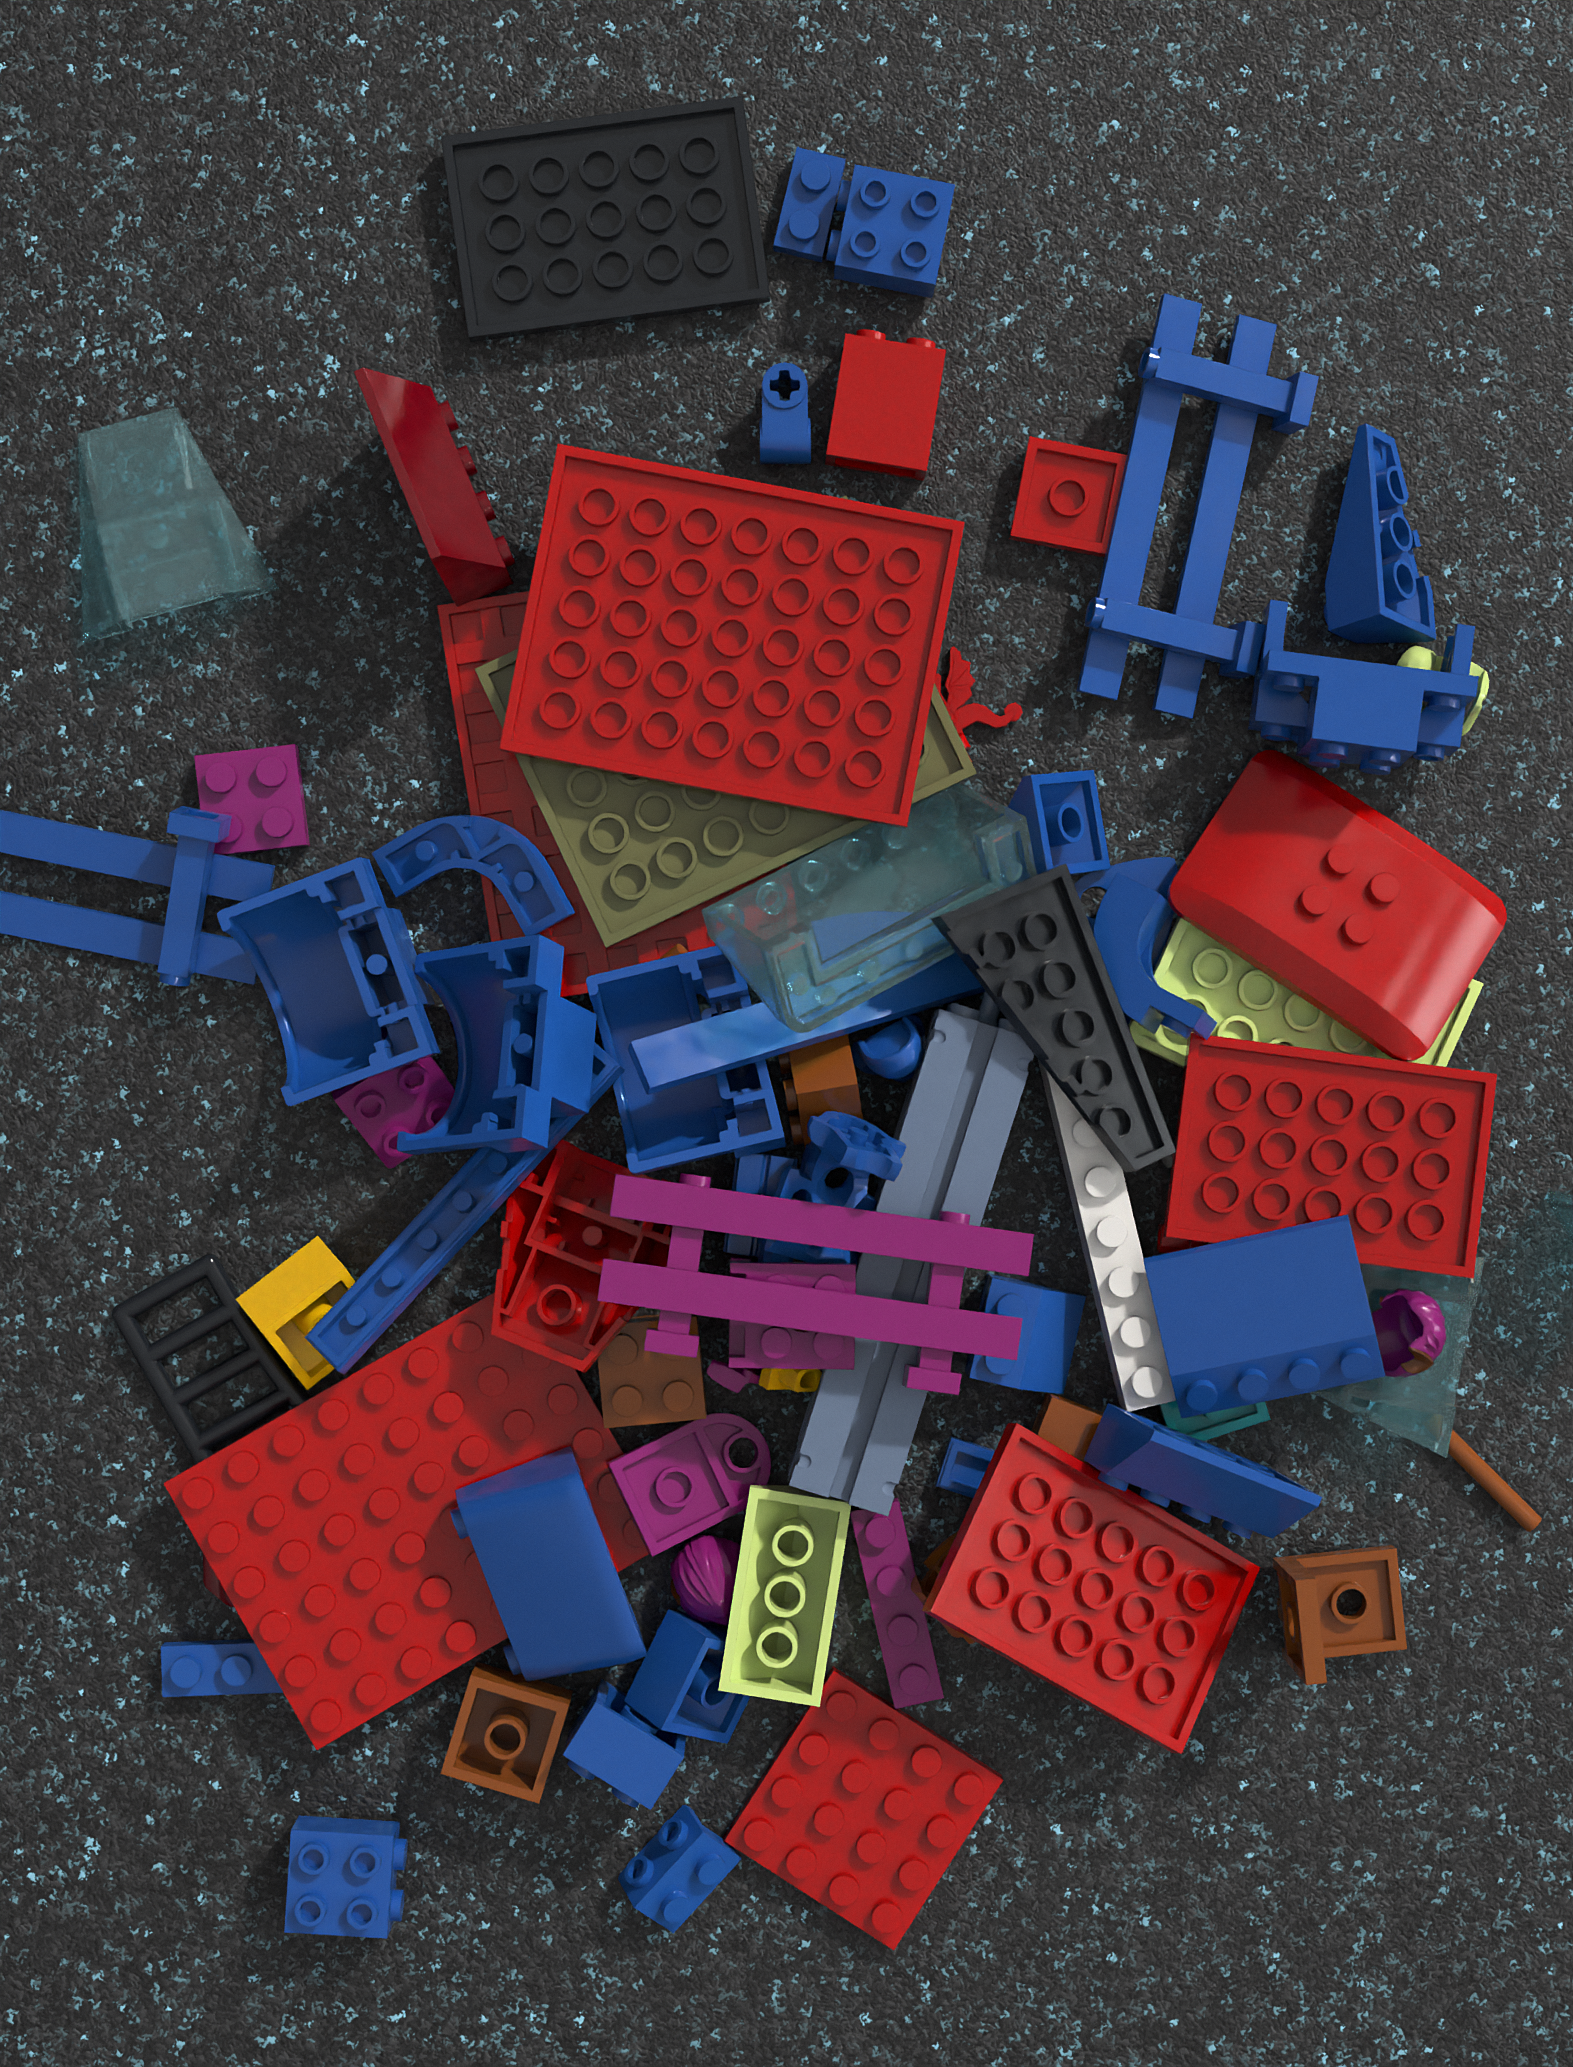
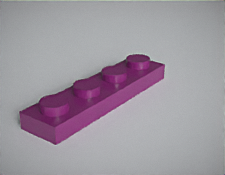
(895, 1607)

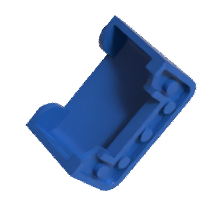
(548, 1569)

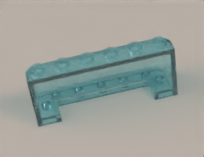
(864, 905)

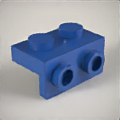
(677, 1869)

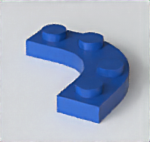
(488, 848)

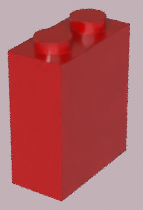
(885, 405)

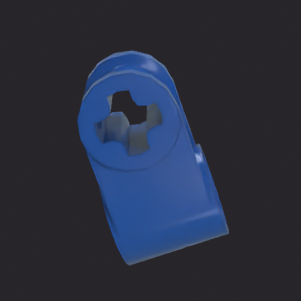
(785, 424)

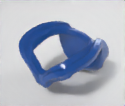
(892, 1051)

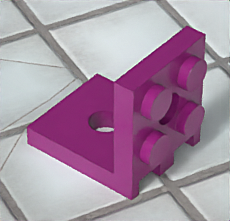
(788, 1348)

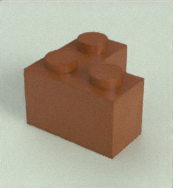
(820, 1083)

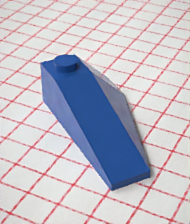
(1372, 565)

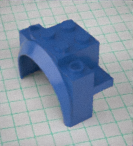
(1359, 707)

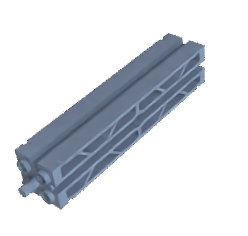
(955, 1140)

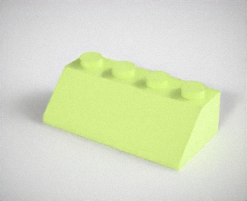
(785, 1594)

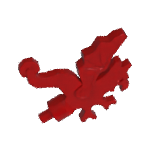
(958, 688)

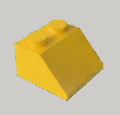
(293, 1301)

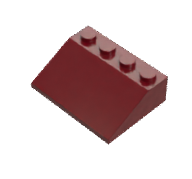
(438, 485)

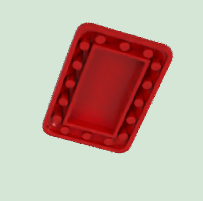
(1338, 904)

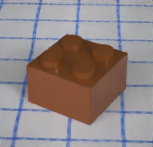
(648, 1385)
(506, 1732)

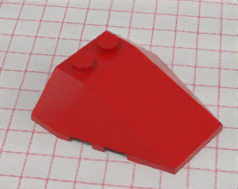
(554, 1257)

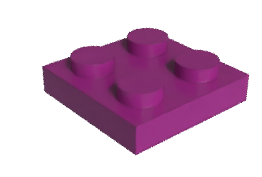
(260, 793)

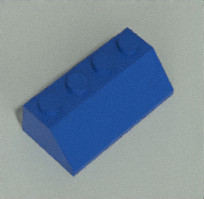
(1195, 1474)

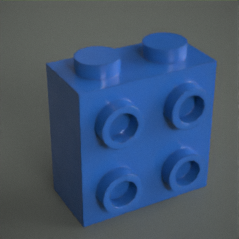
(891, 230)
(344, 1877)

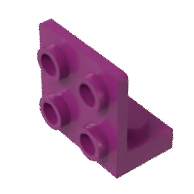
(396, 1101)

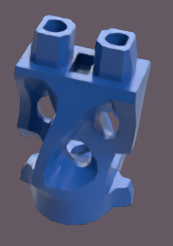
(836, 1142)

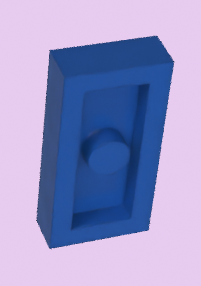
(809, 204)

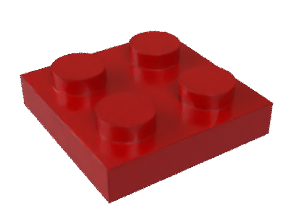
(1067, 496)

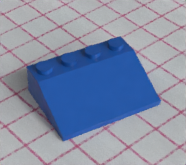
(1264, 1316)

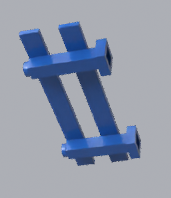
(1189, 631)
(188, 869)

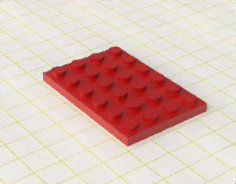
(1321, 1135)
(1092, 1588)

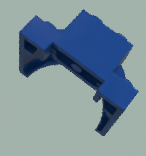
(336, 978)
(518, 1046)
(701, 1117)

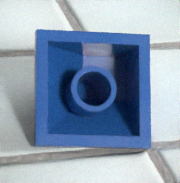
(1063, 821)

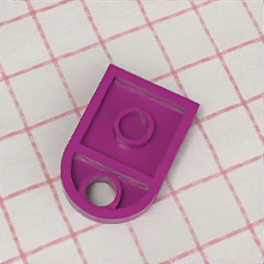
(687, 1479)

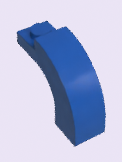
(1125, 935)

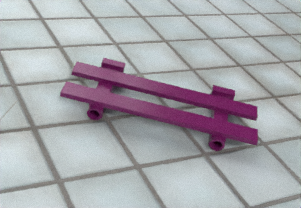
(933, 1326)

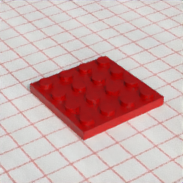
(863, 1808)

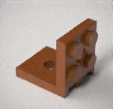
(1309, 1610)

